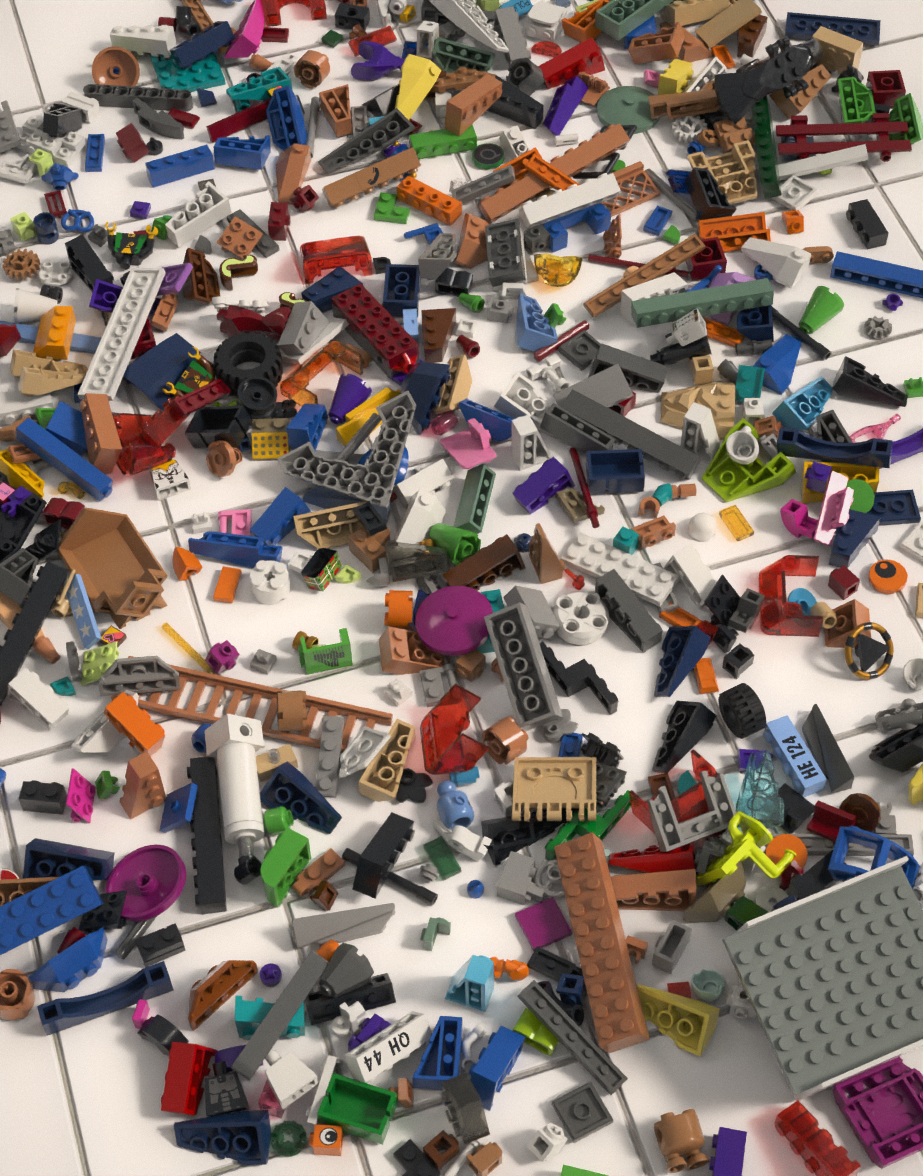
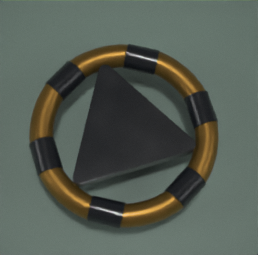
(868, 651)

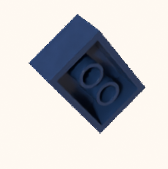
(401, 288)

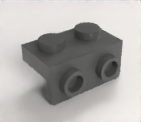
(711, 846)

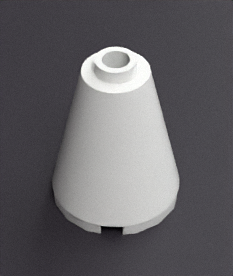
(31, 306)

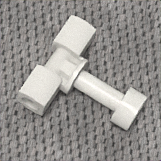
(546, 371)

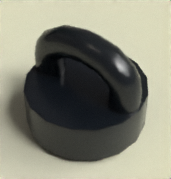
(154, 146)

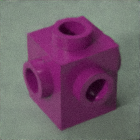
(222, 657)

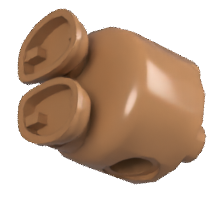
(680, 1137)

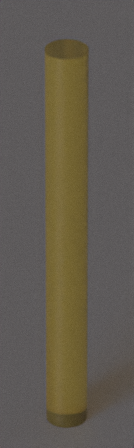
(187, 647)

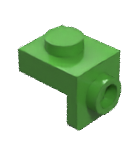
(160, 223)

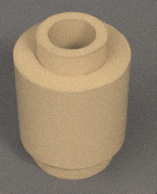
(824, 610)

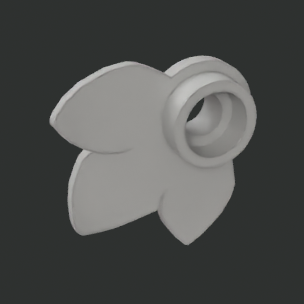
(554, 730)

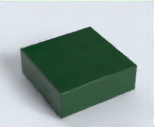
(332, 38)

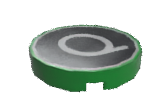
(488, 156)

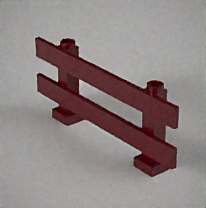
(879, 125)

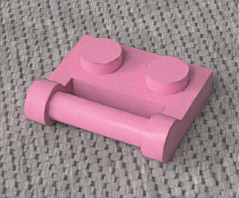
(240, 521)

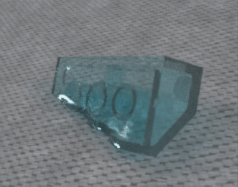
(760, 793)

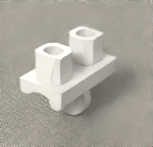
(350, 1018)

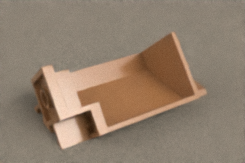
(114, 565)

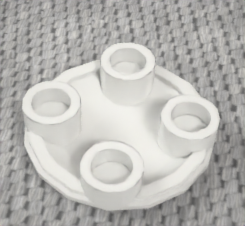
(55, 273)

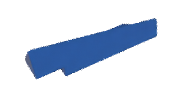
(235, 548)

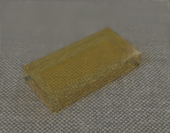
(736, 523)

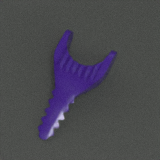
(380, 62)

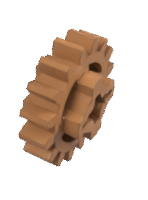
(21, 264)

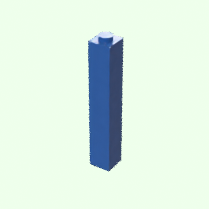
(64, 459)

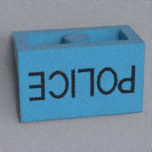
(520, 6)

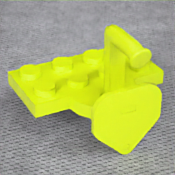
(744, 846)

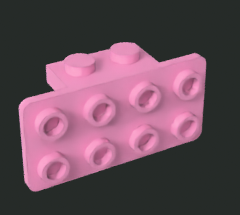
(470, 446)

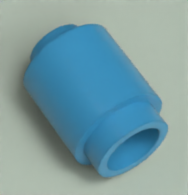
(465, 778)

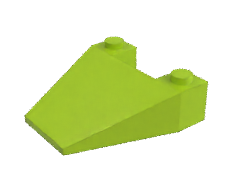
(741, 480)

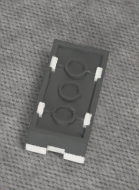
(505, 253)

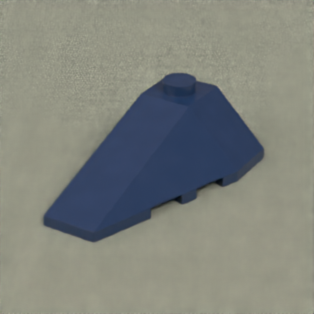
(682, 651)
(296, 793)

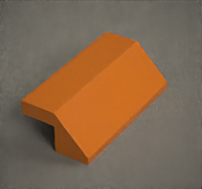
(735, 230)

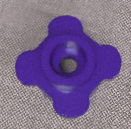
(892, 302)

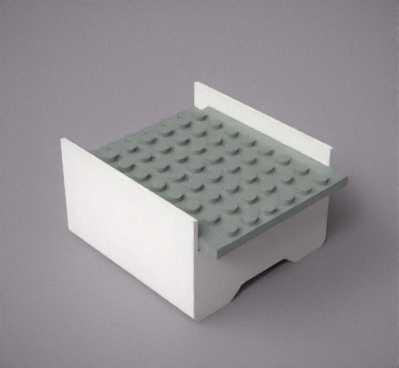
(837, 978)

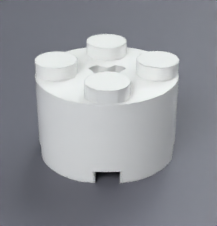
(270, 582)

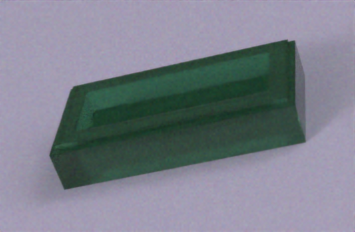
(442, 858)

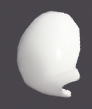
(702, 526)
(914, 673)

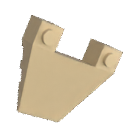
(44, 375)

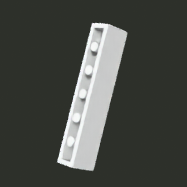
(569, 200)

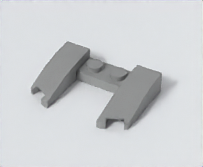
(673, 834)

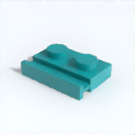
(749, 382)

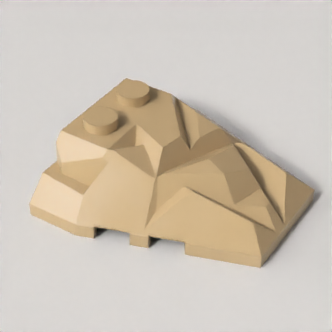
(732, 171)
(714, 395)

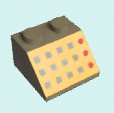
(269, 439)

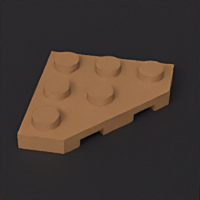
(458, 80)

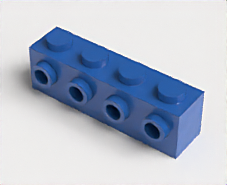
(179, 166)

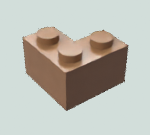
(368, 547)

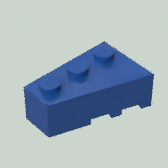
(243, 152)
(278, 517)
(495, 1064)

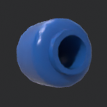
(198, 738)

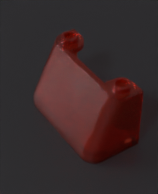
(335, 253)
(135, 454)

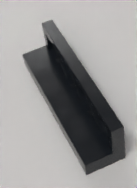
(372, 995)

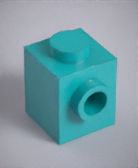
(626, 540)

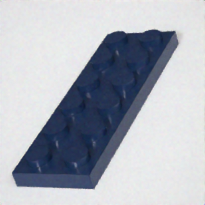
(805, 25)

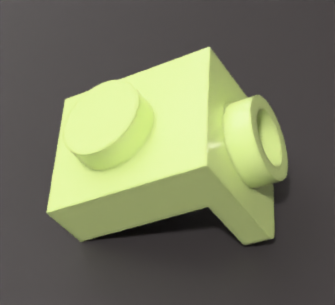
(42, 159)

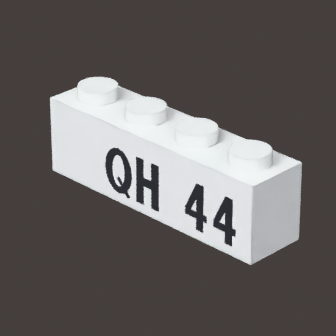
(388, 1047)

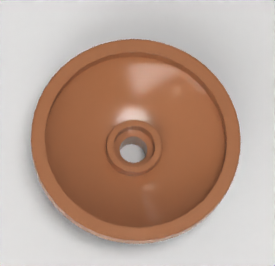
(115, 58)

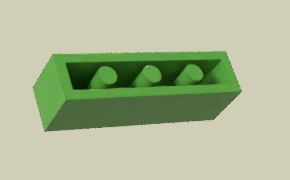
(442, 142)

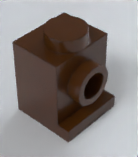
(439, 1142)

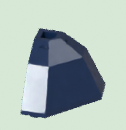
(424, 385)

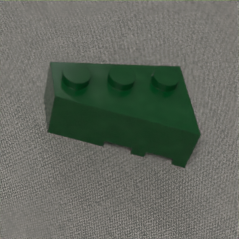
(742, 912)

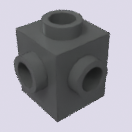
(536, 238)

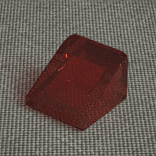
(708, 628)

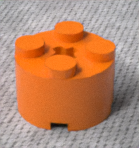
(399, 609)

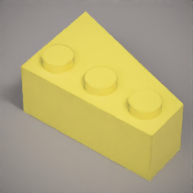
(676, 77)

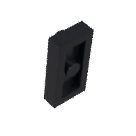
(370, 518)

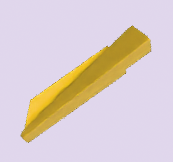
(20, 475)

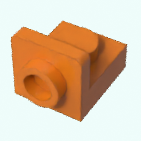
(794, 221)

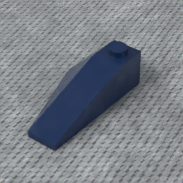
(756, 323)
(235, 1135)

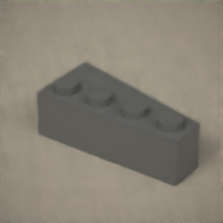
(637, 370)

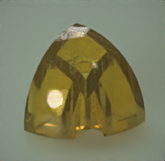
(557, 270)

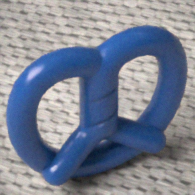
(78, 215)

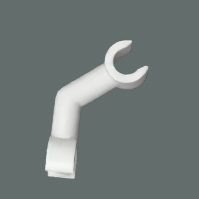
(477, 1033)

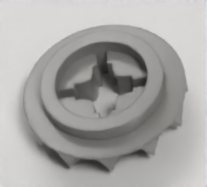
(878, 332)

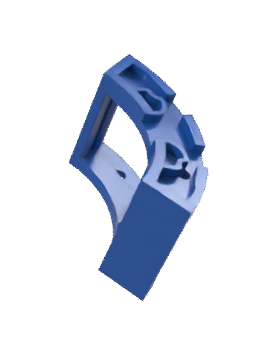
(884, 849)

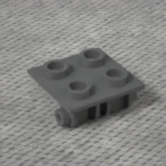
(607, 782)

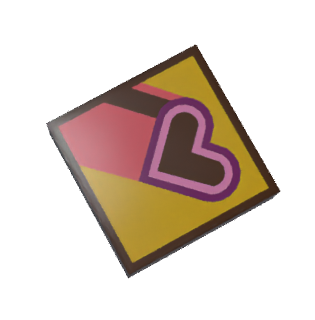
(113, 635)

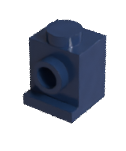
(572, 995)

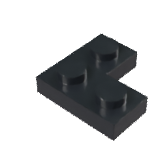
(415, 1161)

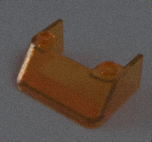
(296, 382)

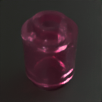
(444, 423)

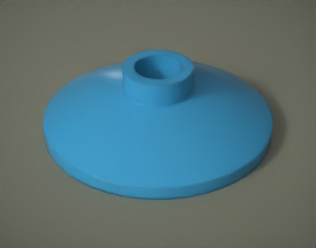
(803, 598)

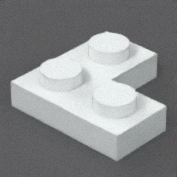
(19, 173)

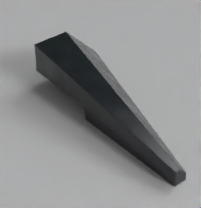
(515, 835)

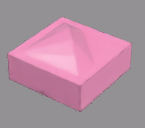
(651, 78)

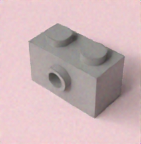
(671, 946)

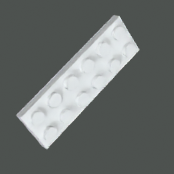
(642, 577)

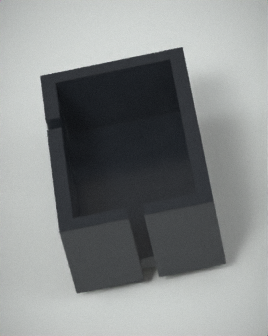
(218, 424)

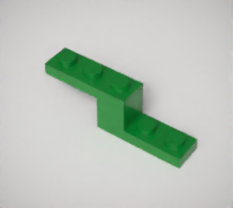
(600, 827)

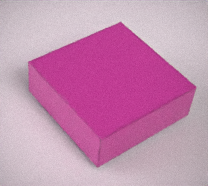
(141, 1013)

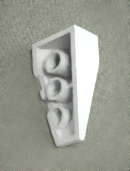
(781, 260)
(421, 514)

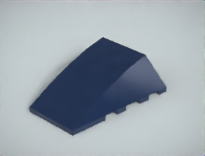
(160, 366)

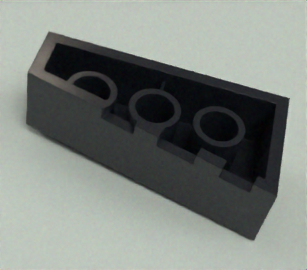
(382, 854)

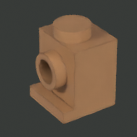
(485, 1159)

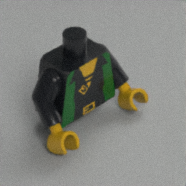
(130, 248)

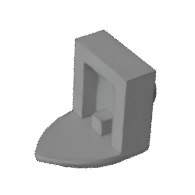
(383, 578)

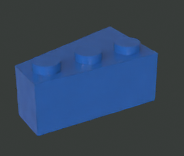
(307, 426)
(441, 1056)

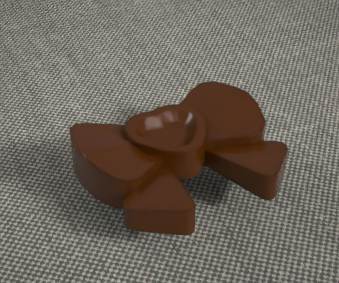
(357, 31)

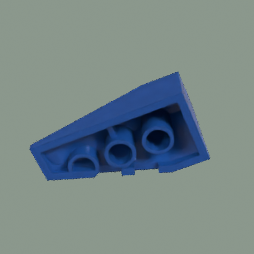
(779, 363)

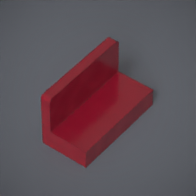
(828, 819)

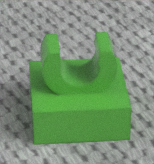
(555, 315)
(913, 387)
(104, 785)

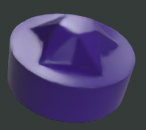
(270, 974)

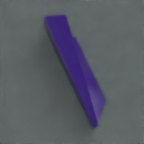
(564, 104)

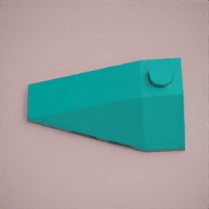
(257, 87)

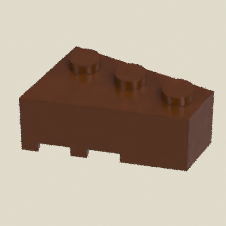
(751, 35)

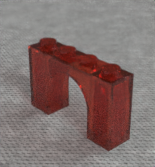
(272, 10)

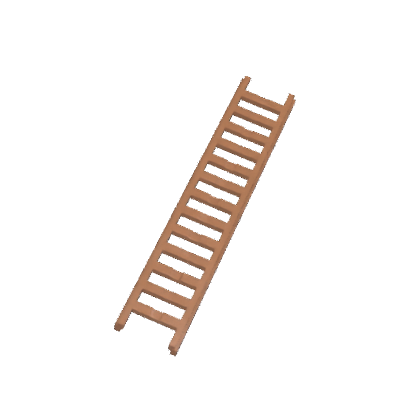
(258, 692)

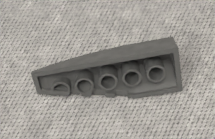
(372, 139)

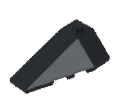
(686, 727)

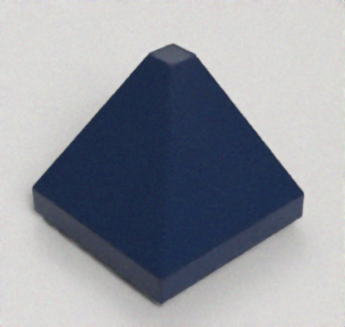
(206, 97)

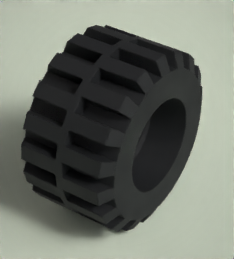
(742, 710)

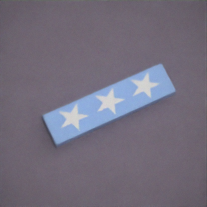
(83, 612)

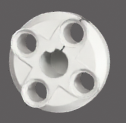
(581, 617)

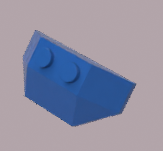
(286, 119)
(496, 423)
(72, 964)

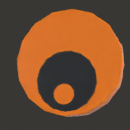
(888, 576)

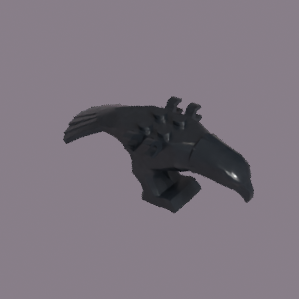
(756, 79)

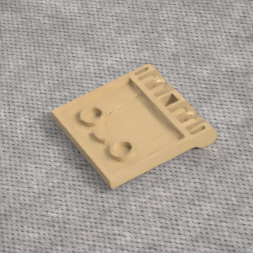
(554, 785)

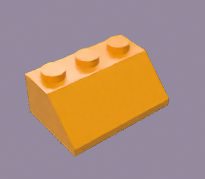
(55, 333)

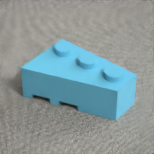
(473, 983)

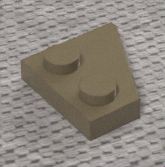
(574, 504)

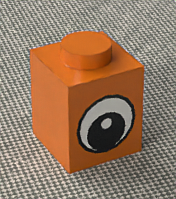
(327, 1140)

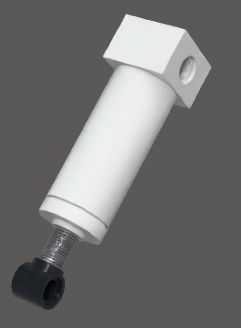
(234, 745)

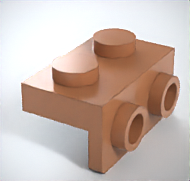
(654, 531)

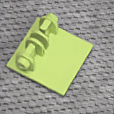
(97, 662)

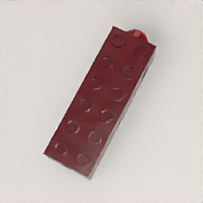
(376, 331)

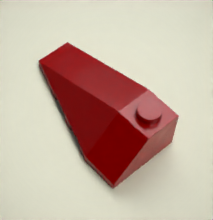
(654, 860)

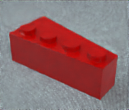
(581, 58)

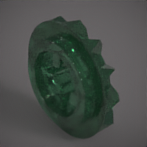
(288, 1148)

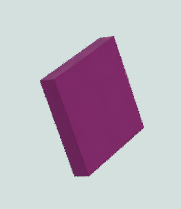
(543, 924)

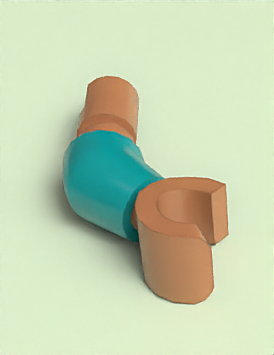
(665, 493)

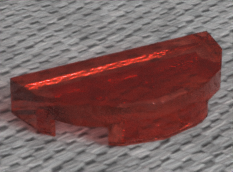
(546, 48)

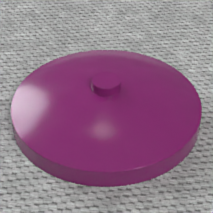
(453, 620)
(152, 881)

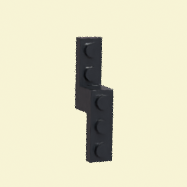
(578, 678)

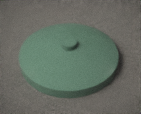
(626, 106)

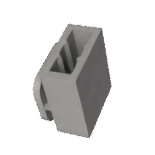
(539, 609)

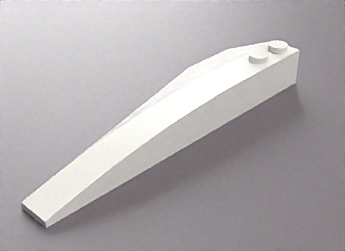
(471, 20)

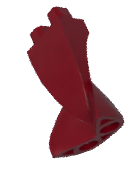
(239, 320)

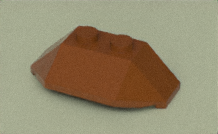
(217, 988)

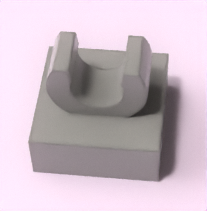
(263, 661)

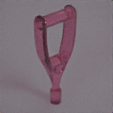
(876, 429)

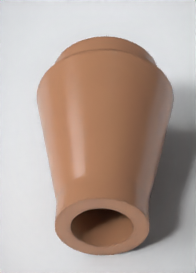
(259, 63)
(45, 648)

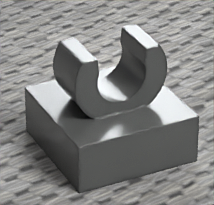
(98, 235)

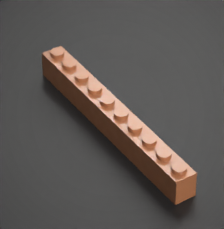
(570, 164)

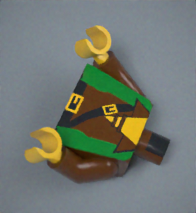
(195, 376)

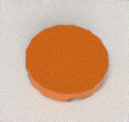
(780, 843)

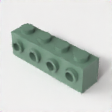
(475, 499)

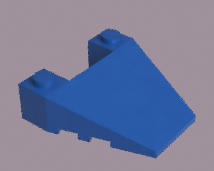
(595, 216)

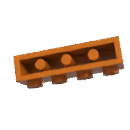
(429, 200)

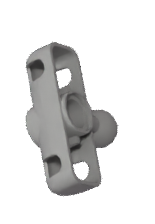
(904, 716)

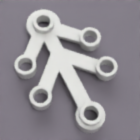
(220, 303)

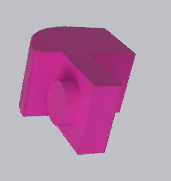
(796, 519)

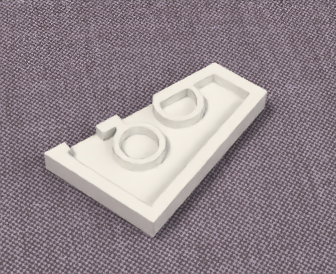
(327, 1068)

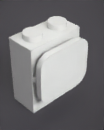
(545, 21)

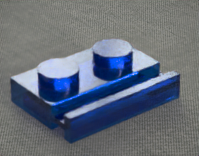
(677, 180)

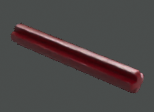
(546, 351)

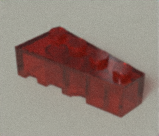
(813, 1143)

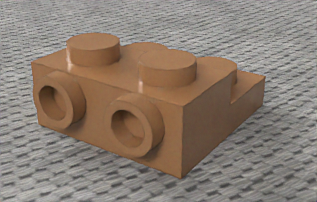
(731, 133)

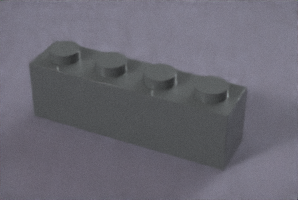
(575, 430)

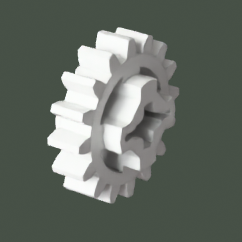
(688, 127)

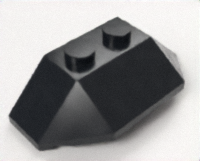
(900, 750)

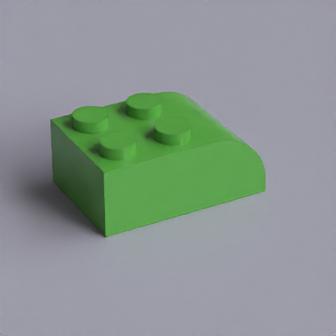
(284, 864)

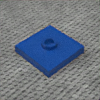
(178, 808)

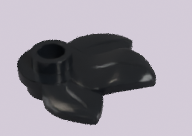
(414, 788)

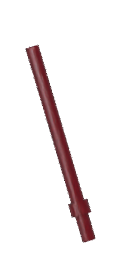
(623, 263)
(591, 510)

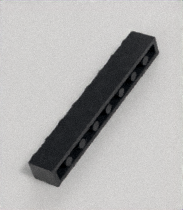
(29, 622)
(208, 837)

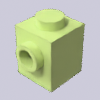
(23, 226)

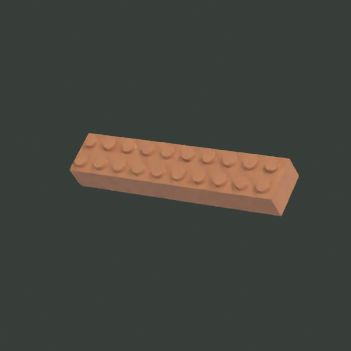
(601, 944)

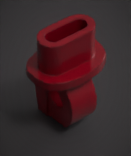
(792, 870)

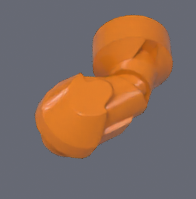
(514, 969)

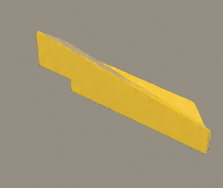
(357, 417)

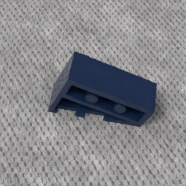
(328, 287)
(852, 537)

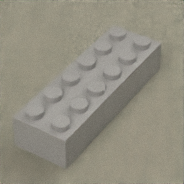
(523, 667)

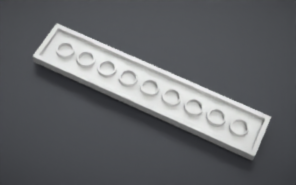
(122, 332)

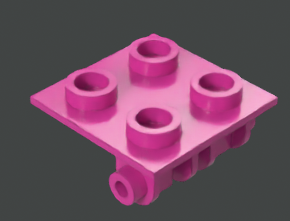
(80, 797)

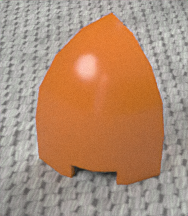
(185, 563)

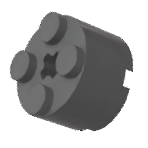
(525, 75)

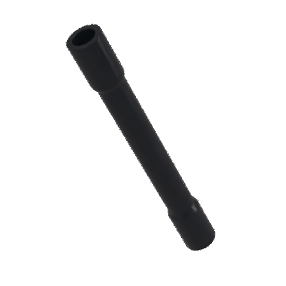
(817, 347)
(419, 891)

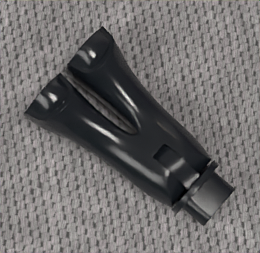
(675, 352)

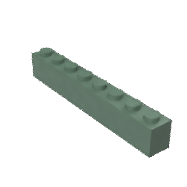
(707, 301)

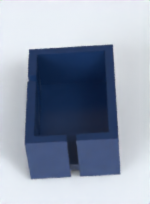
(615, 471)

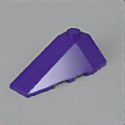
(106, 296)

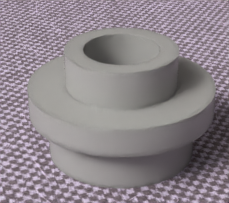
(429, 872)

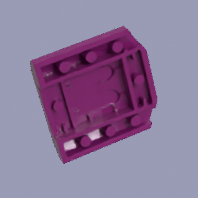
(884, 1110)

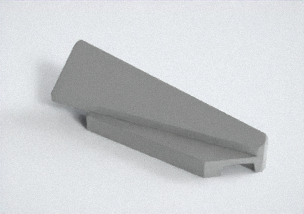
(342, 925)

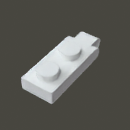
(286, 63)

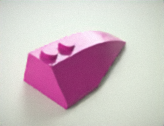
(249, 33)

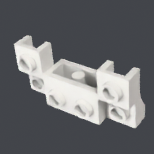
(62, 150)

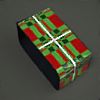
(326, 564)

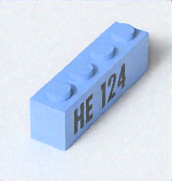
(794, 756)

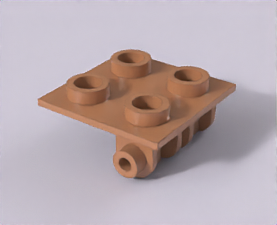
(595, 90)
(239, 238)
(612, 239)

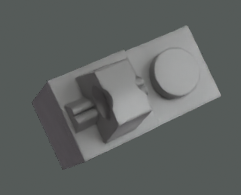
(517, 878)

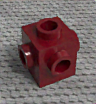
(304, 198)

